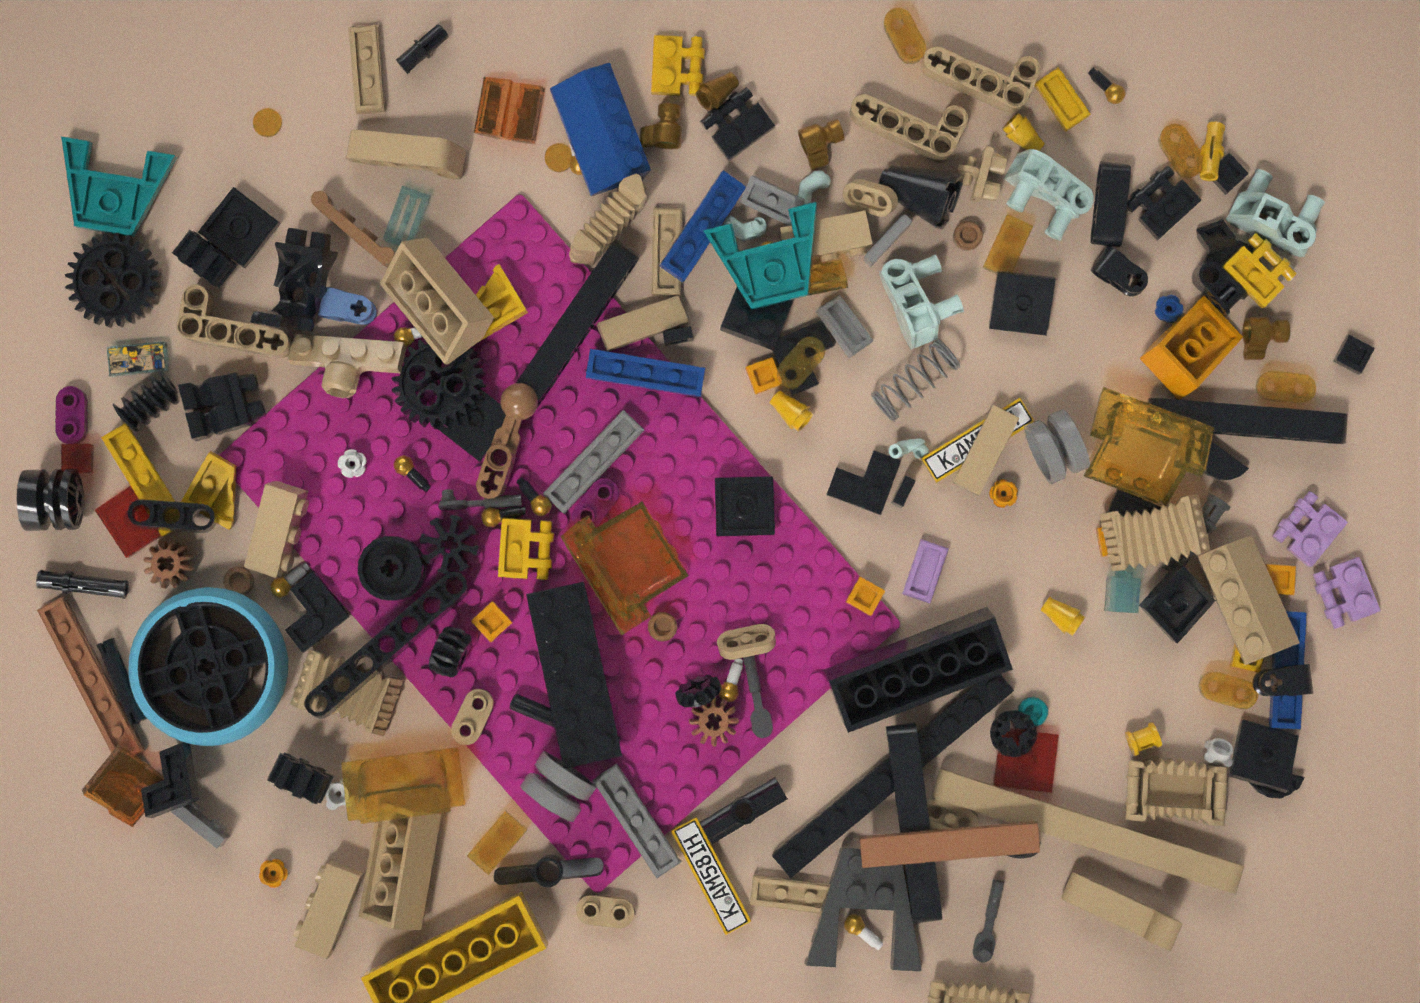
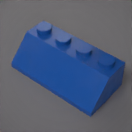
(600, 128)

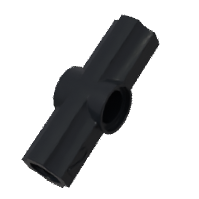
(726, 820)

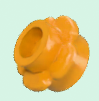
(1011, 492)
(265, 873)

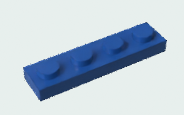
(709, 214)
(645, 373)
(1287, 710)

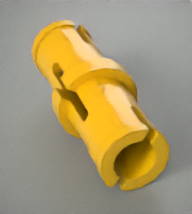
(1210, 166)

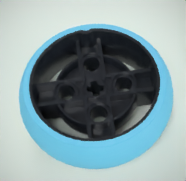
(223, 717)

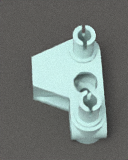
(1044, 178)
(1281, 224)
(915, 314)

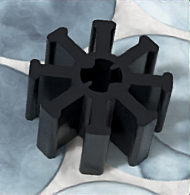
(204, 258)
(446, 536)
(300, 778)

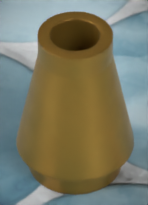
(715, 92)

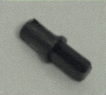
(422, 48)

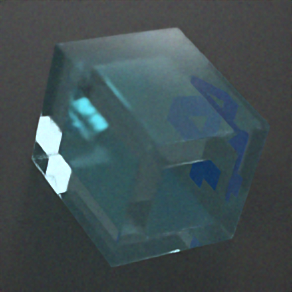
(1122, 593)

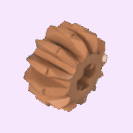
(164, 575)
(723, 723)

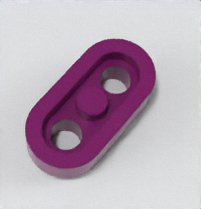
(74, 414)
(596, 505)

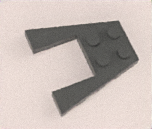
(865, 889)

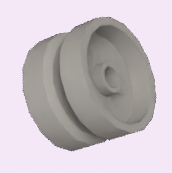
(1057, 446)
(556, 789)

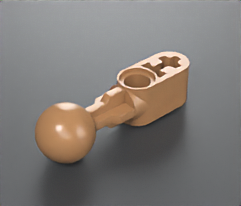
(518, 403)

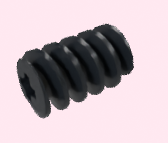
(148, 402)

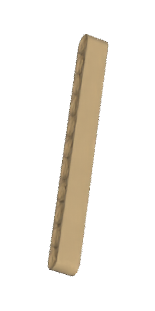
(1088, 831)

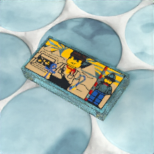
(137, 359)

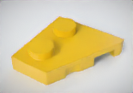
(500, 301)
(215, 487)

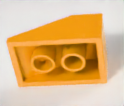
(1191, 348)

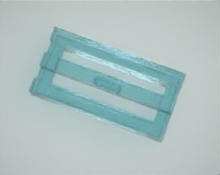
(414, 194)

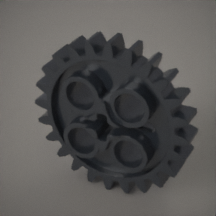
(133, 263)
(448, 404)

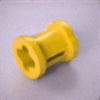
(1143, 739)

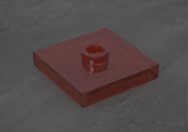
(124, 532)
(1031, 771)

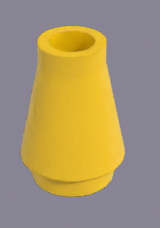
(1022, 133)
(792, 411)
(1063, 616)

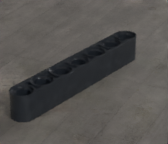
(579, 319)
(1262, 421)
(382, 659)
(913, 817)

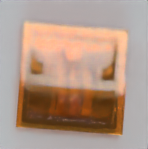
(509, 110)
(119, 785)

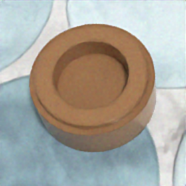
(967, 235)
(239, 580)
(662, 626)

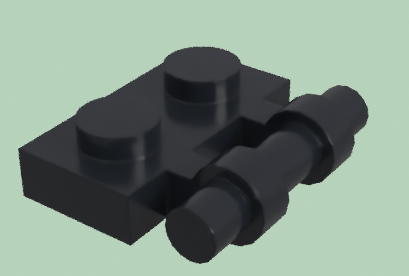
(741, 132)
(1169, 209)

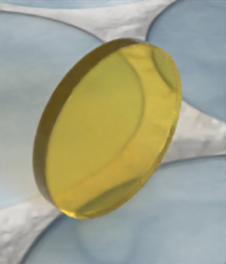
(267, 122)
(558, 157)

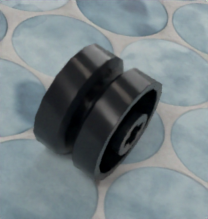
(375, 563)

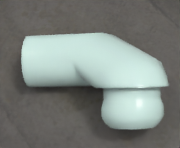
(811, 183)
(748, 230)
(904, 447)

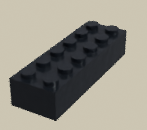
(918, 669)
(574, 675)

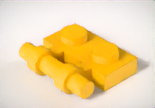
(668, 61)
(1254, 276)
(515, 548)

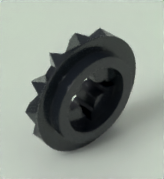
(698, 691)
(1006, 745)

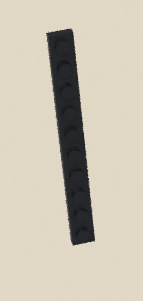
(879, 782)

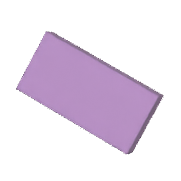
(925, 571)

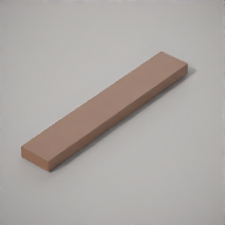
(89, 676)
(949, 844)

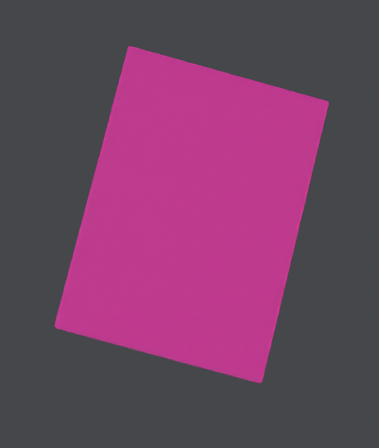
(733, 581)

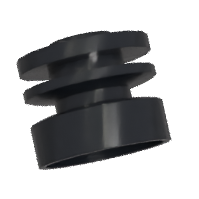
(50, 499)

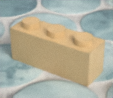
(838, 236)
(276, 529)
(327, 909)

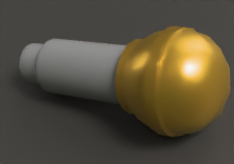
(281, 586)

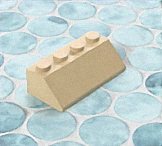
(435, 299)
(1248, 599)
(399, 871)

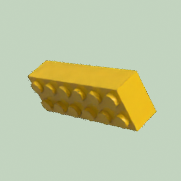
(459, 956)

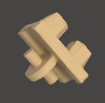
(988, 163)

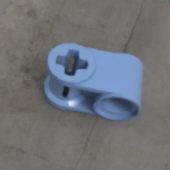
(342, 306)

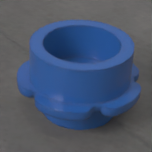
(1161, 308)

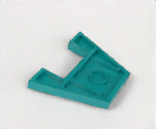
(109, 200)
(773, 270)

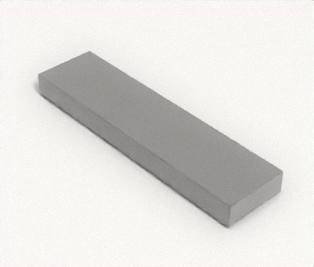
(593, 461)
(636, 820)

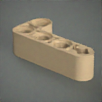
(978, 73)
(906, 122)
(407, 152)
(235, 329)
(1122, 911)

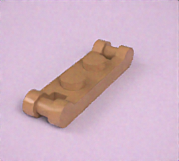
(345, 221)

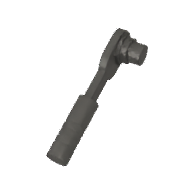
(449, 502)
(760, 717)
(984, 941)

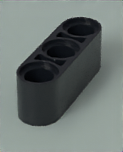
(1110, 204)
(157, 516)

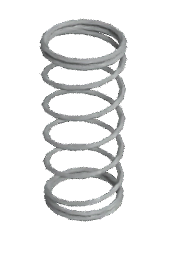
(886, 406)

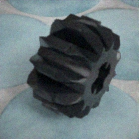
(450, 651)

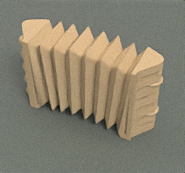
(609, 222)
(1155, 534)
(369, 705)
(1177, 790)
(972, 993)

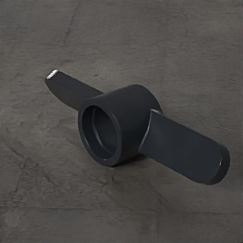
(567, 870)

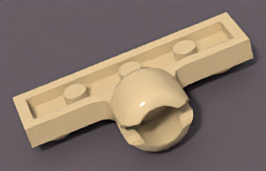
(346, 359)

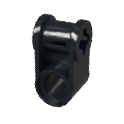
(1116, 269)
(1220, 288)
(1287, 681)

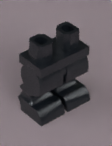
(228, 401)

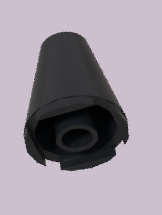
(924, 191)

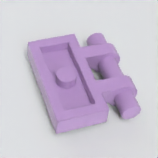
(1316, 535)
(1353, 588)

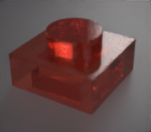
(77, 457)

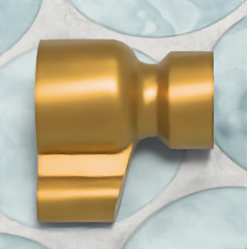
(666, 132)
(815, 141)
(1259, 332)

